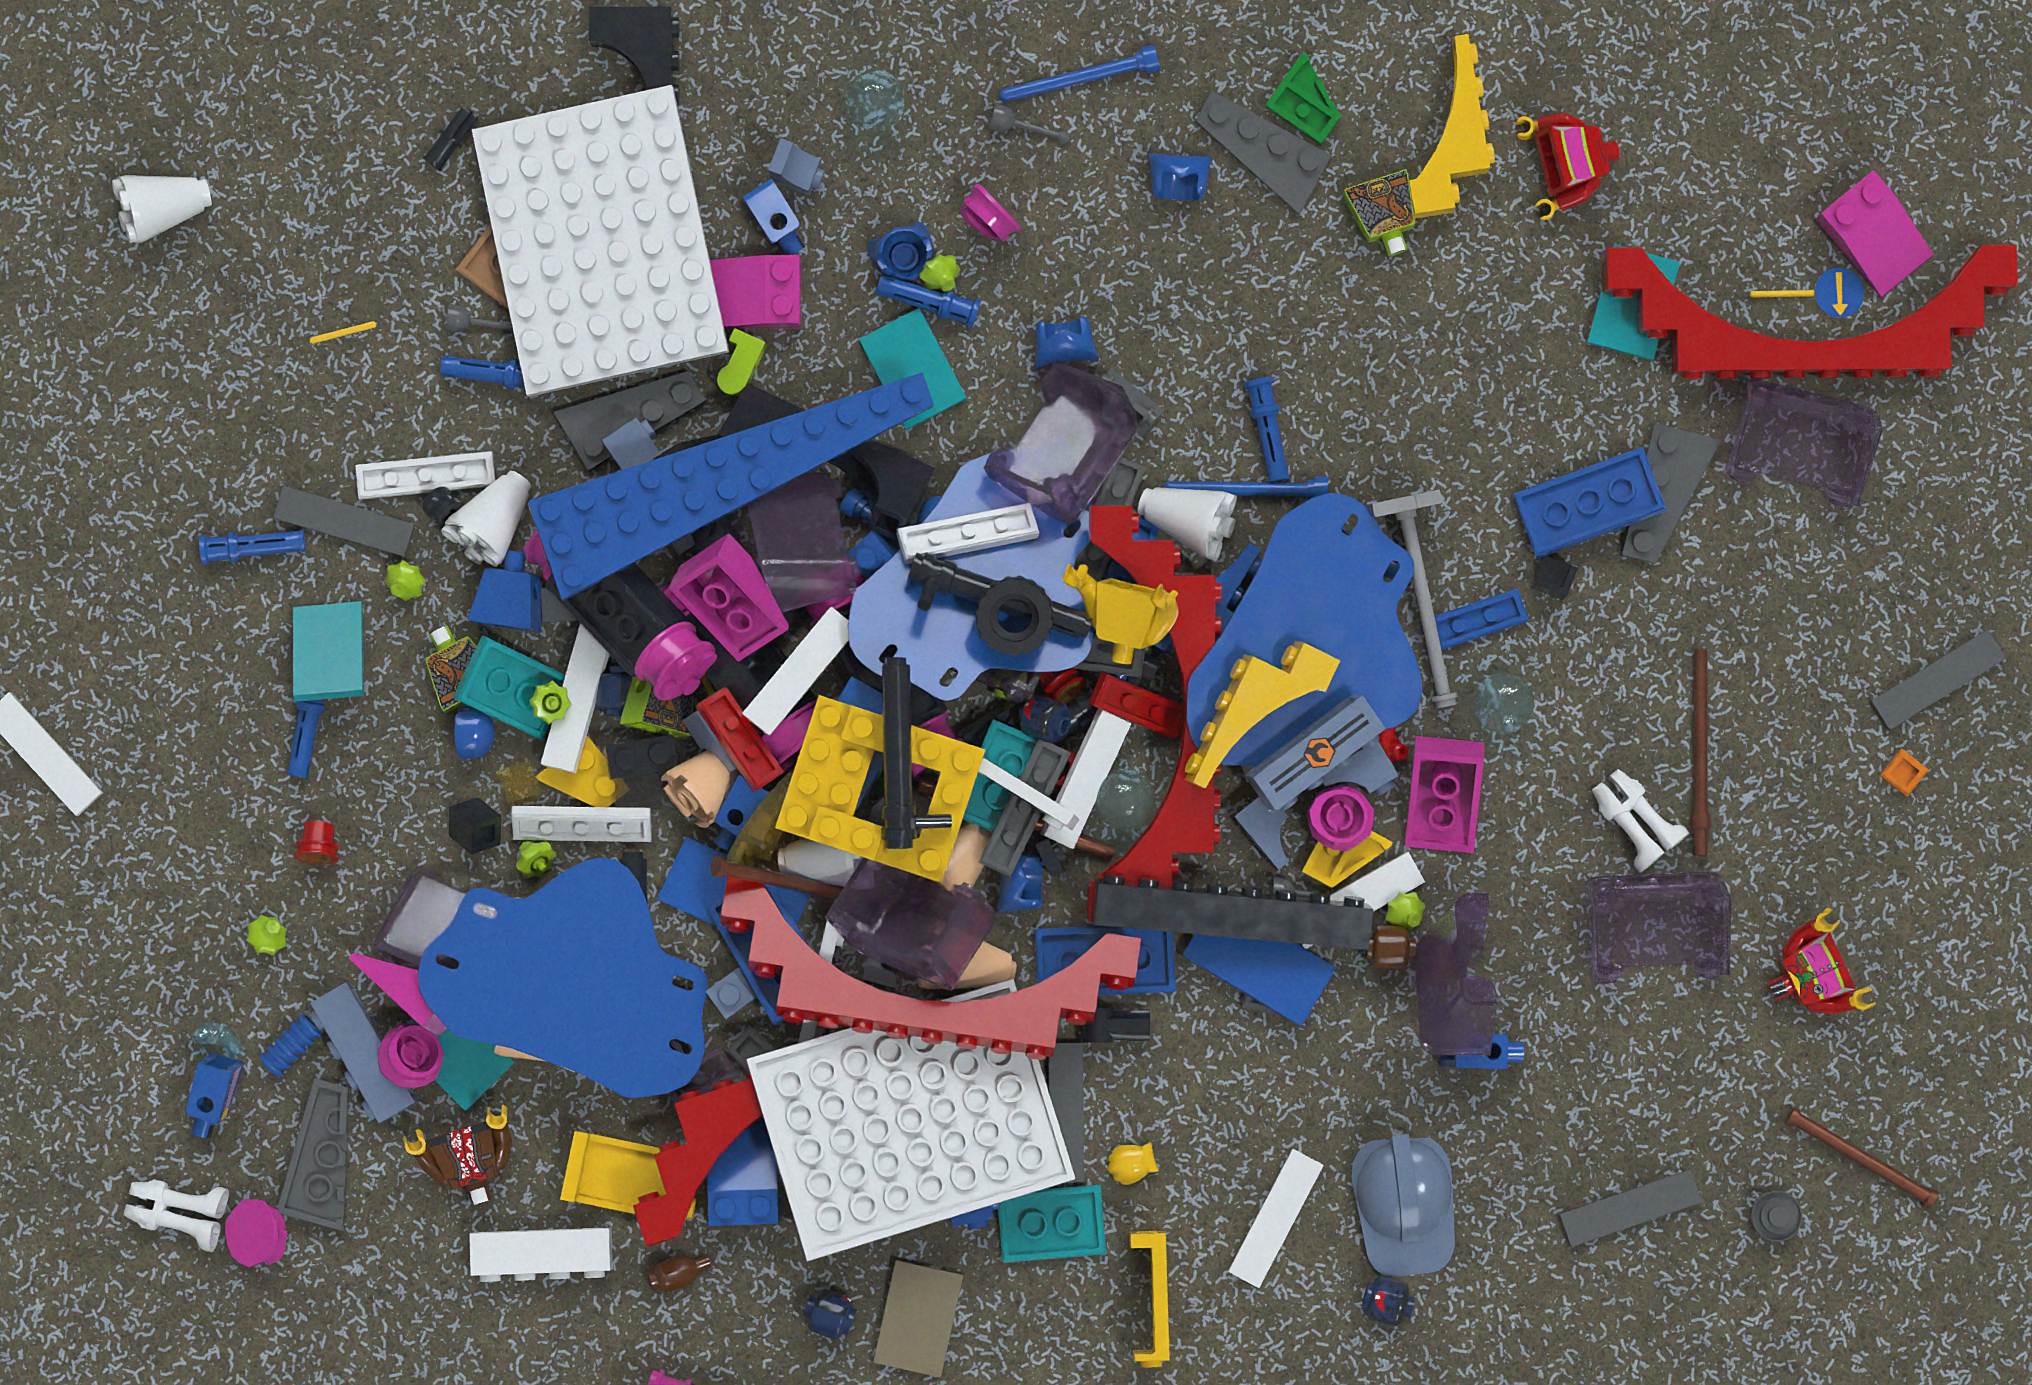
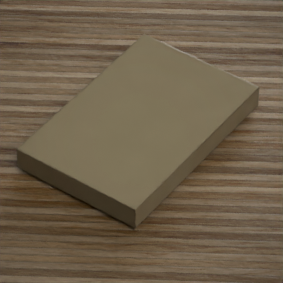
(918, 1318)

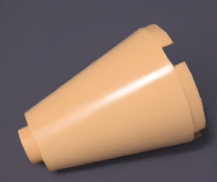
(700, 786)
(964, 859)
(986, 968)

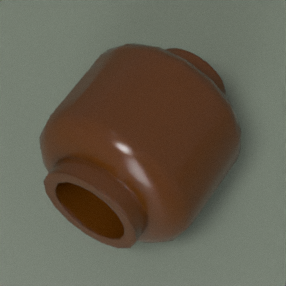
(1390, 947)

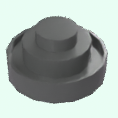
(1776, 1216)

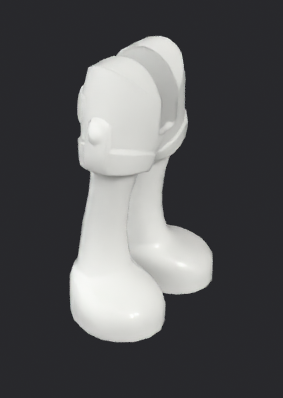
(1632, 792)
(210, 1204)

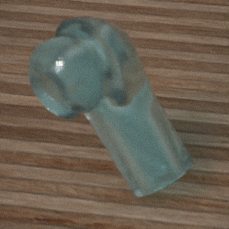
(219, 1034)

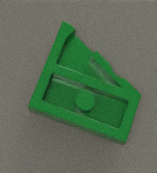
(1304, 102)

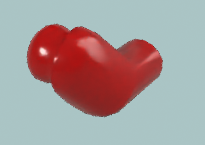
(1392, 745)

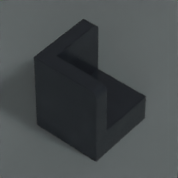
(1554, 577)
(474, 825)

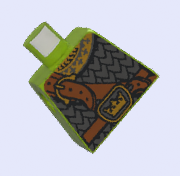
(1383, 210)
(448, 665)
(650, 714)

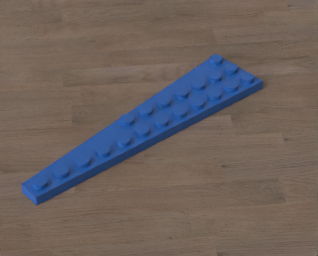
(641, 509)

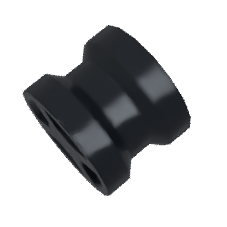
(441, 505)

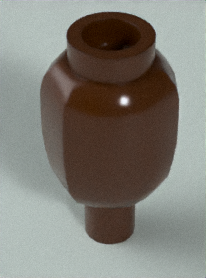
(676, 1272)

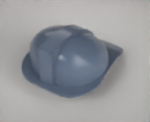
(1405, 1204)

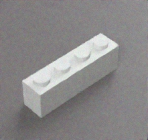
(541, 1252)

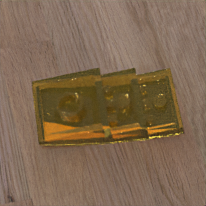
(759, 834)

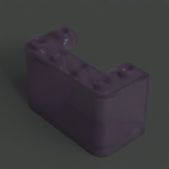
(911, 922)

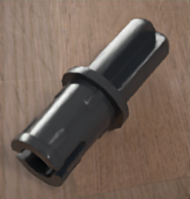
(451, 138)

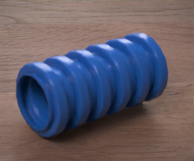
(290, 1045)

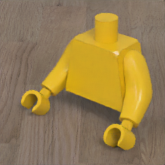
(1124, 611)

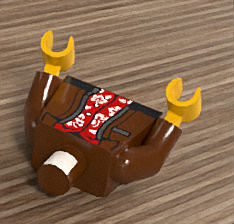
(466, 1155)

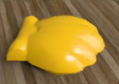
(1131, 1163)

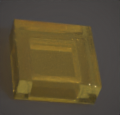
(519, 782)

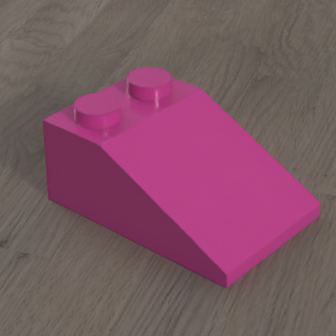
(1875, 233)
(759, 291)
(729, 597)
(1444, 794)
(403, 987)

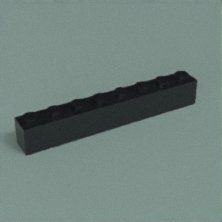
(1231, 913)

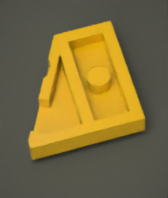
(589, 783)
(1335, 865)

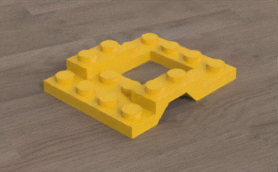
(833, 774)

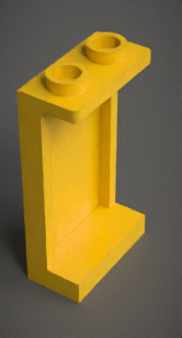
(611, 1173)
(1157, 1243)

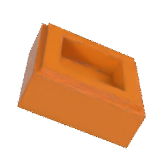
(1904, 772)

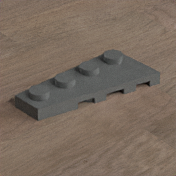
(1272, 154)
(656, 402)
(1677, 463)
(318, 1166)

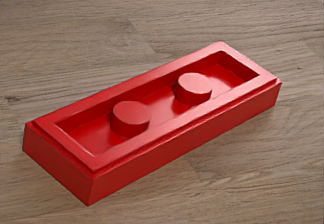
(1138, 705)
(739, 739)

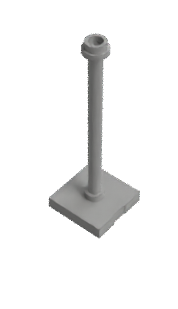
(1405, 511)

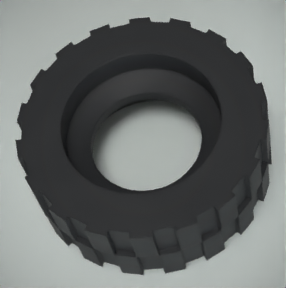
(1006, 641)

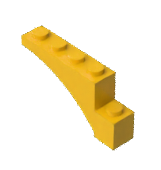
(1463, 142)
(1253, 694)

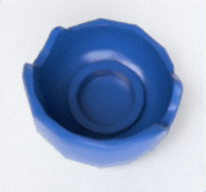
(473, 733)

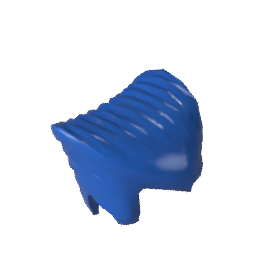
(1179, 176)
(902, 251)
(1064, 342)
(1023, 888)

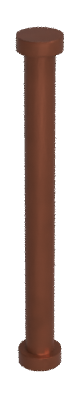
(720, 867)
(1859, 1156)

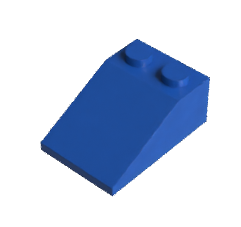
(745, 1181)

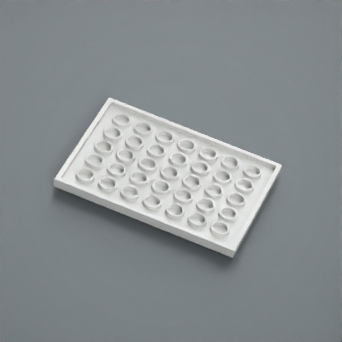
(600, 240)
(903, 1131)

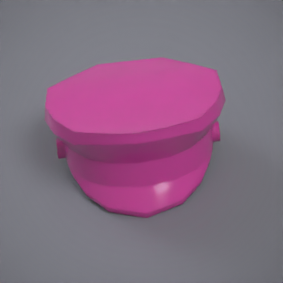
(987, 215)
(1340, 817)
(410, 1056)
(255, 1233)

